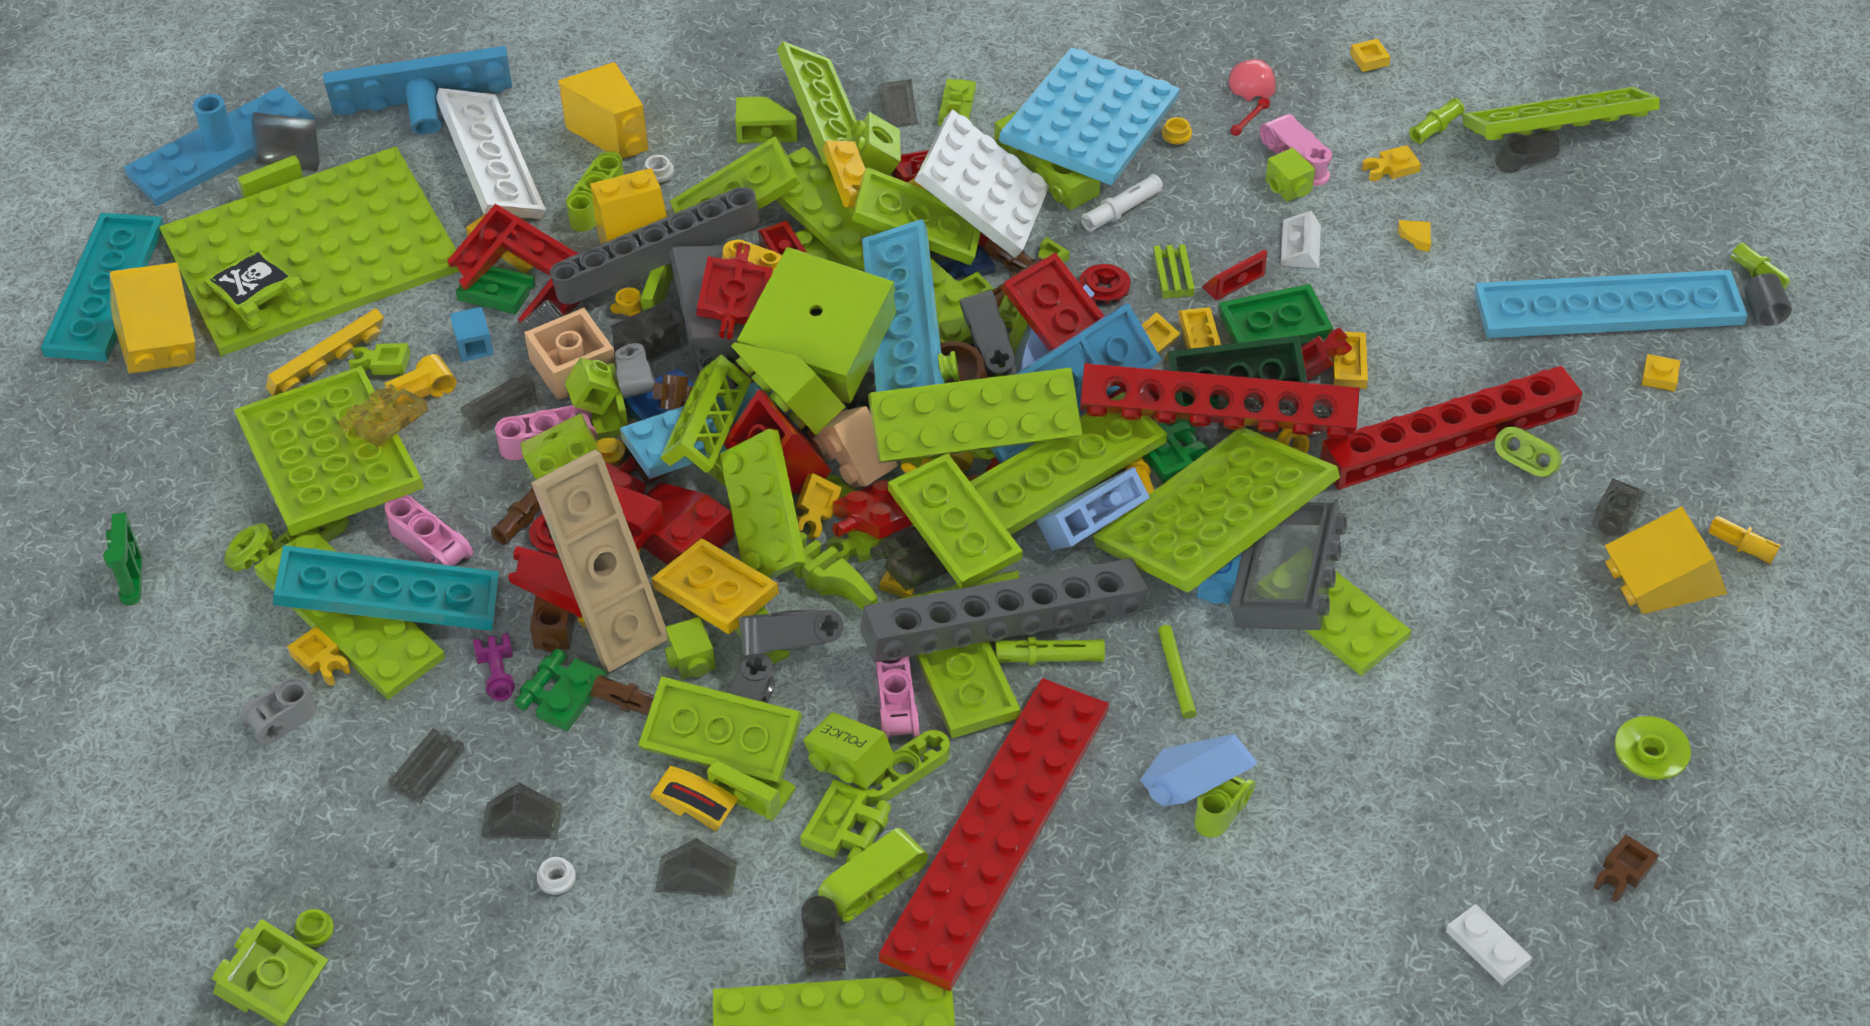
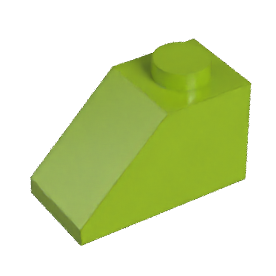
(762, 119)

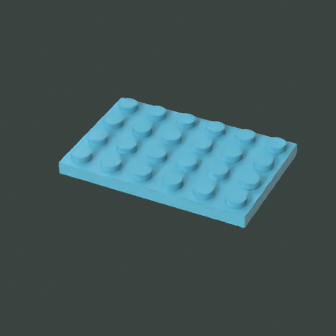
(1090, 115)

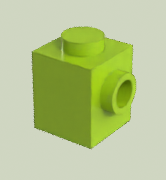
(1290, 174)
(591, 386)
(689, 649)

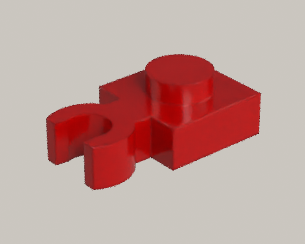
(1319, 353)

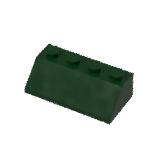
(1259, 359)

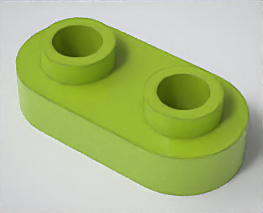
(1529, 452)

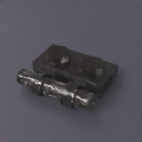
(909, 566)

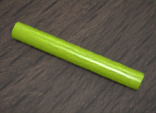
(1177, 671)

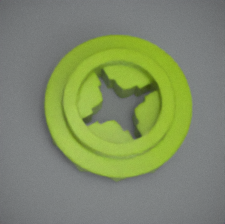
(248, 547)

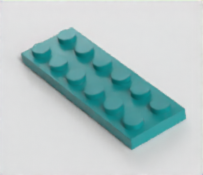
(84, 319)
(386, 588)

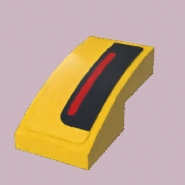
(696, 796)

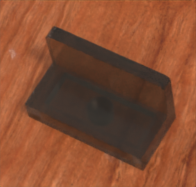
(501, 402)

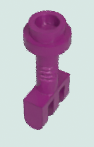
(499, 684)

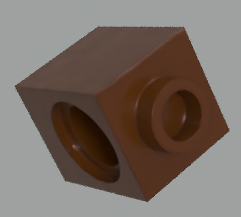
(551, 626)

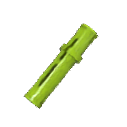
(1049, 651)

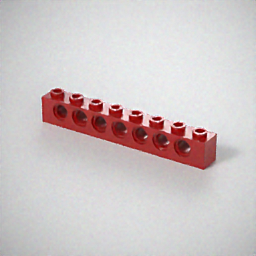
(1340, 400)
(1451, 426)

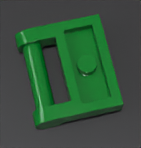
(124, 559)

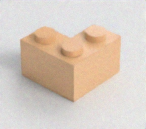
(852, 443)

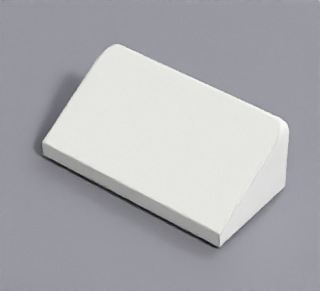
(1301, 241)

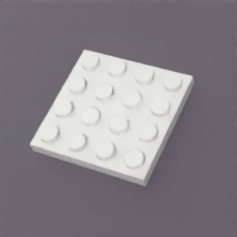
(983, 183)

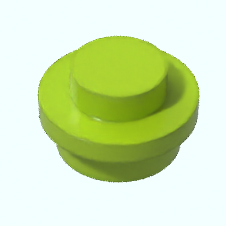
(313, 928)

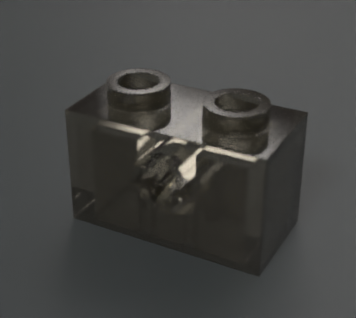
(657, 329)

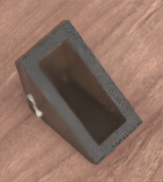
(898, 103)
(522, 814)
(696, 870)

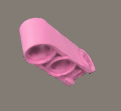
(1288, 133)
(517, 429)
(425, 533)
(896, 698)

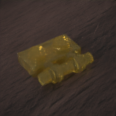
(383, 414)

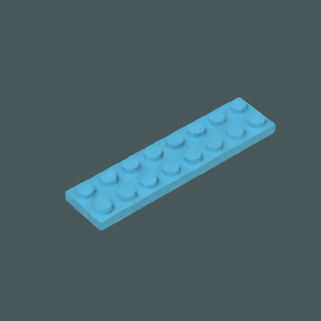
(1609, 303)
(912, 341)

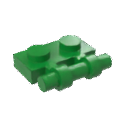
(1171, 456)
(567, 697)

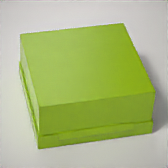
(824, 316)

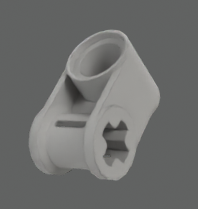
(633, 371)
(281, 710)

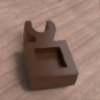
(1626, 864)

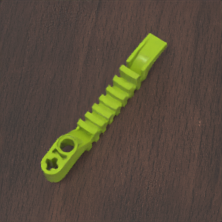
(823, 570)

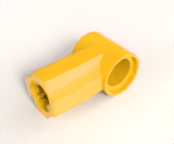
(429, 377)

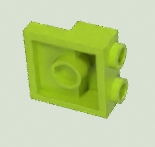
(268, 973)

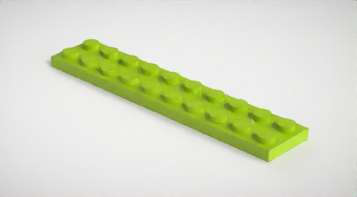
(821, 212)

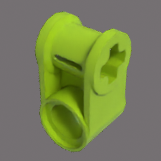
(1221, 805)

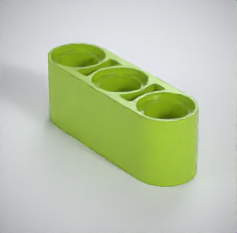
(579, 201)
(872, 873)

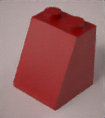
(798, 452)

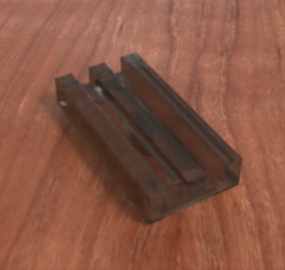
(439, 743)

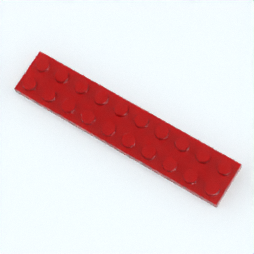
(993, 835)

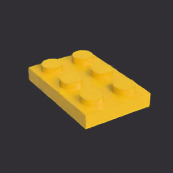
(715, 585)

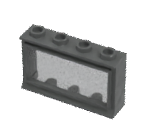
(1289, 571)

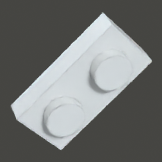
(1489, 944)

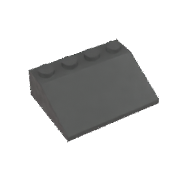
(689, 269)

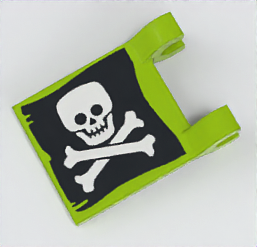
(253, 282)

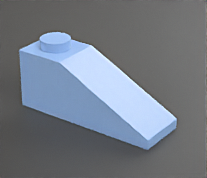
(1092, 510)
(1195, 768)

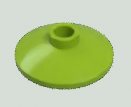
(1654, 736)

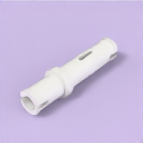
(1112, 208)

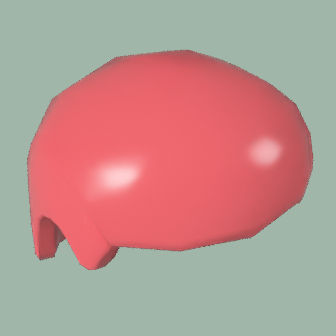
(1252, 79)

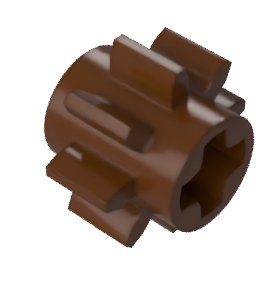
(672, 391)

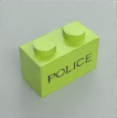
(849, 750)

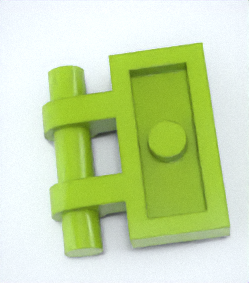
(837, 815)

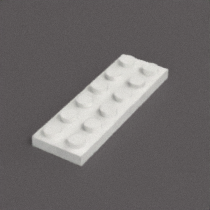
(490, 153)

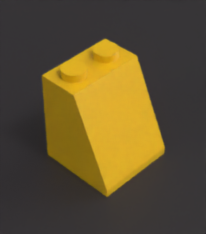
(604, 110)
(626, 203)
(152, 317)
(1664, 564)

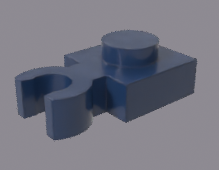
(980, 264)

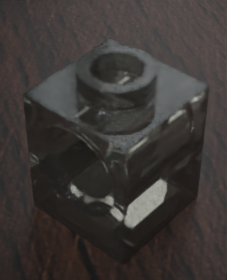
(1618, 508)

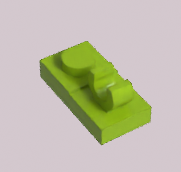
(959, 96)

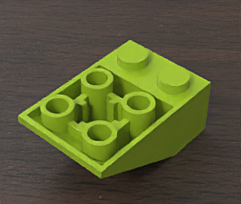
(793, 383)

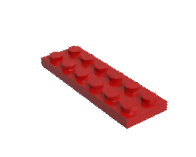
(1056, 306)

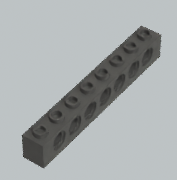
(1002, 609)

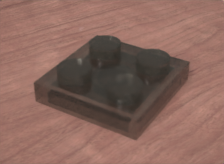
(282, 137)

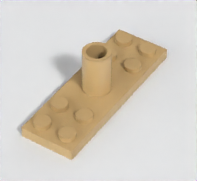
(600, 560)

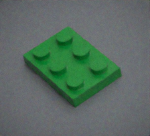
(1276, 315)

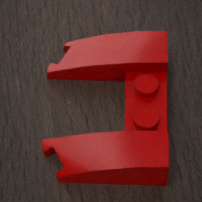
(504, 232)
(545, 574)

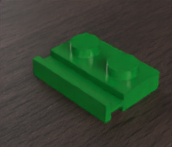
(499, 290)

